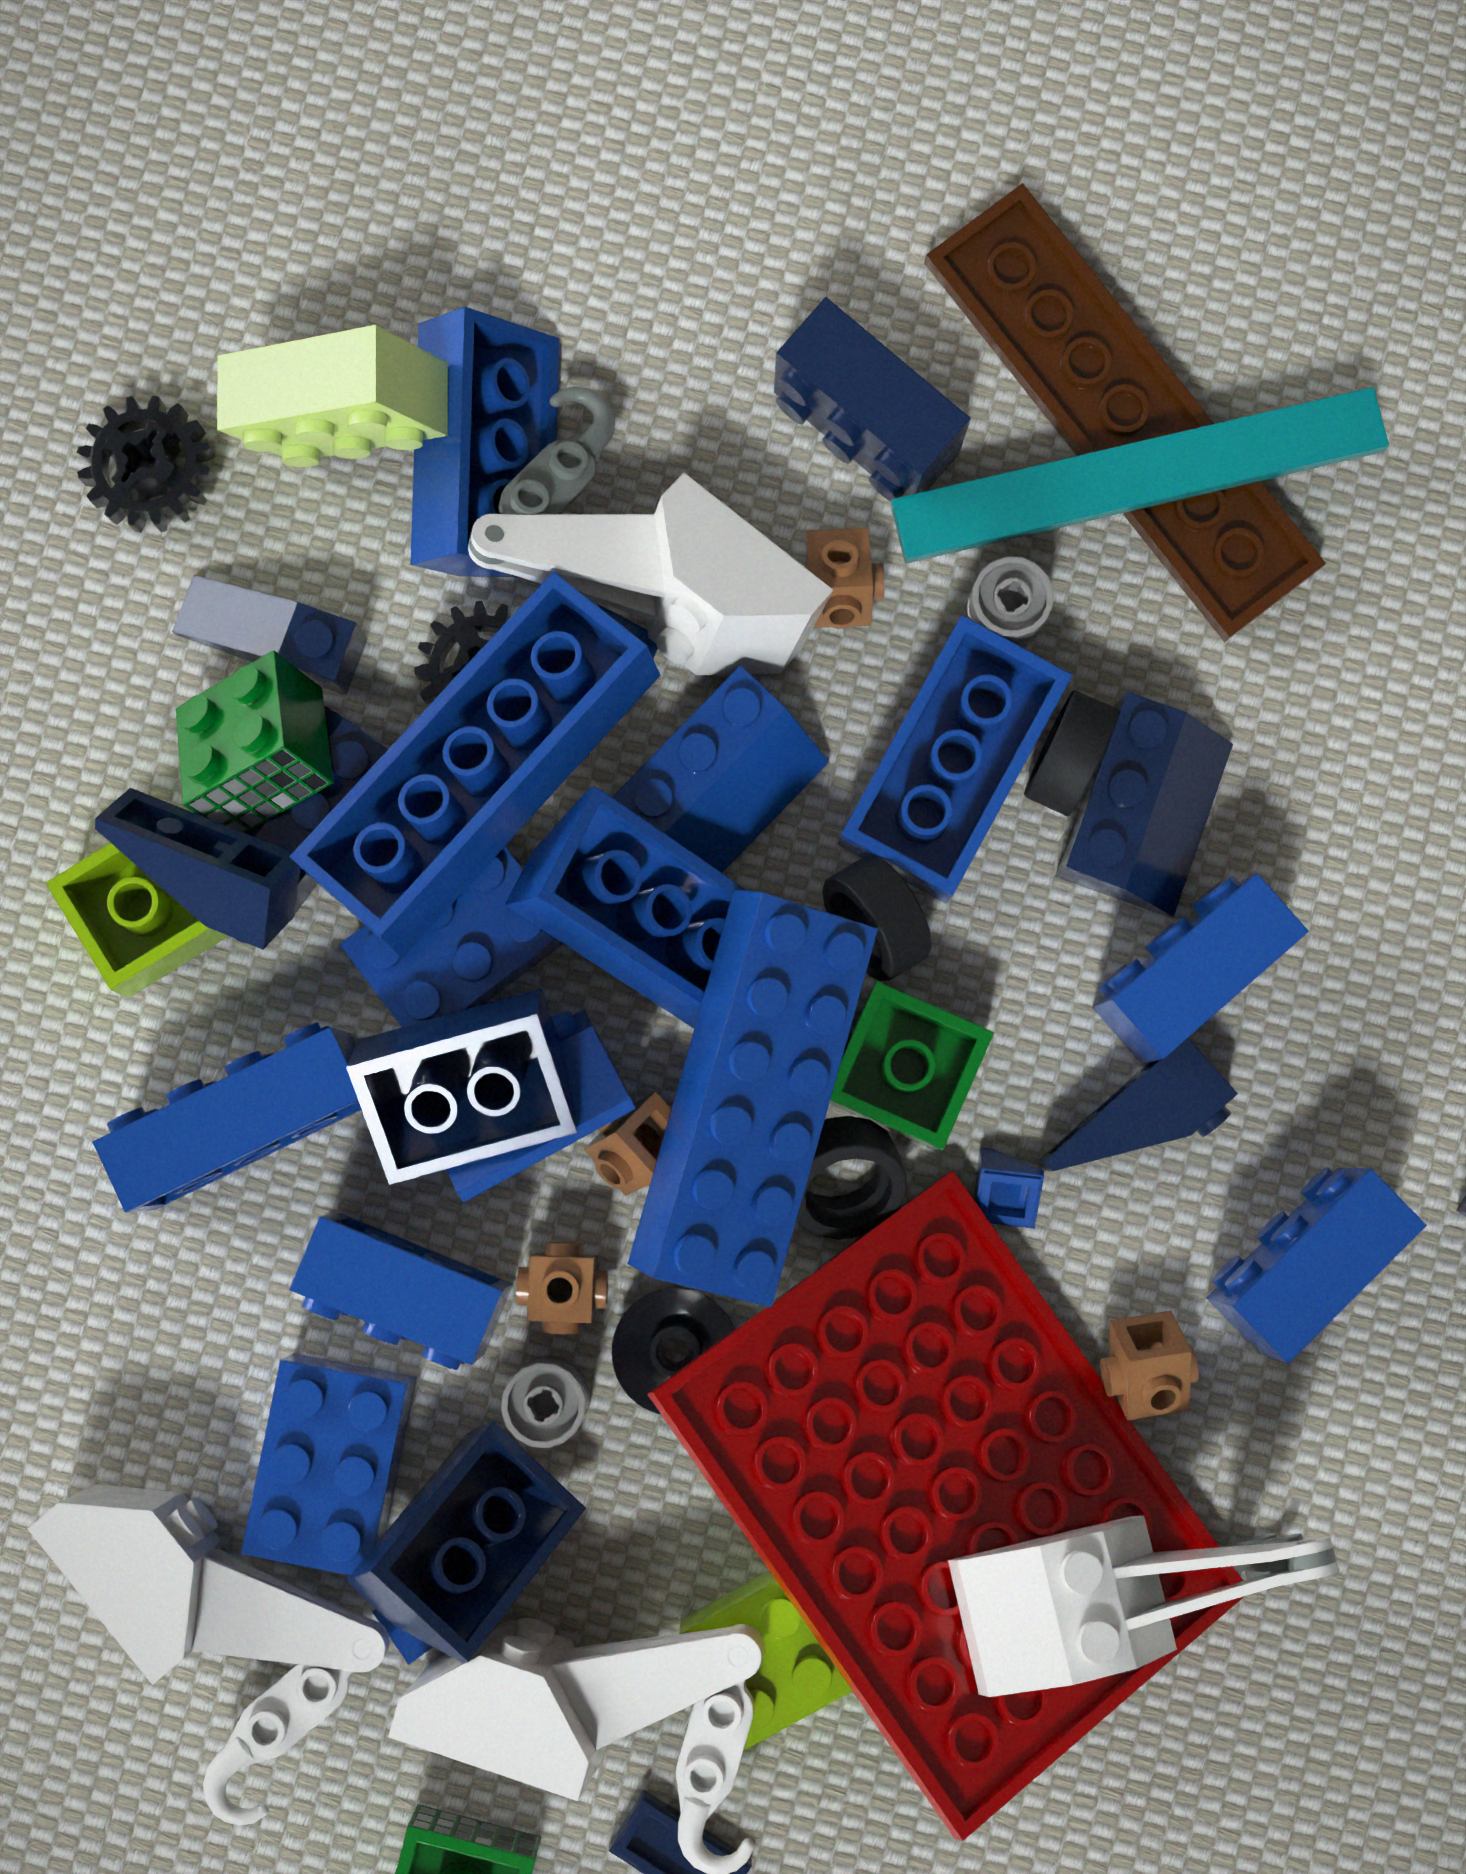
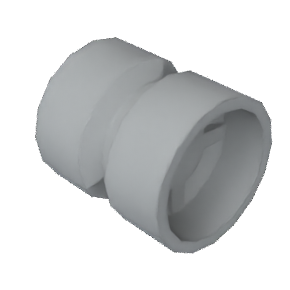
(1011, 599)
(545, 1401)

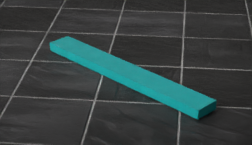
(1139, 475)

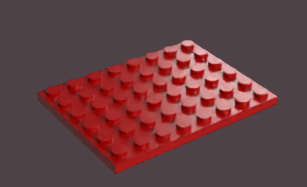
(912, 1418)

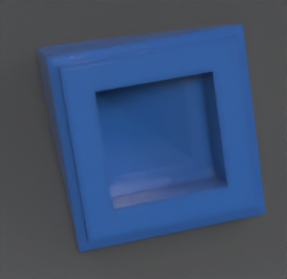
(1007, 1189)

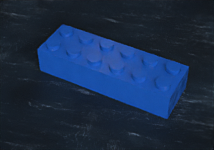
(477, 763)
(752, 1097)

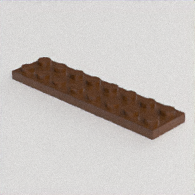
(1111, 389)

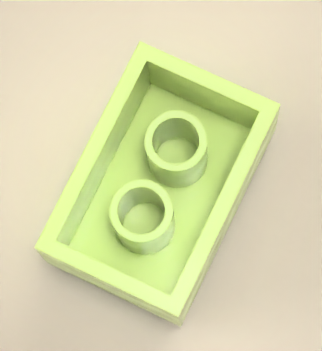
(333, 396)

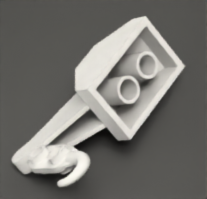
(168, 1590)
(550, 1709)

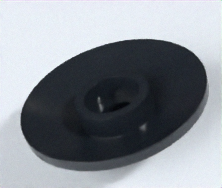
(649, 1324)

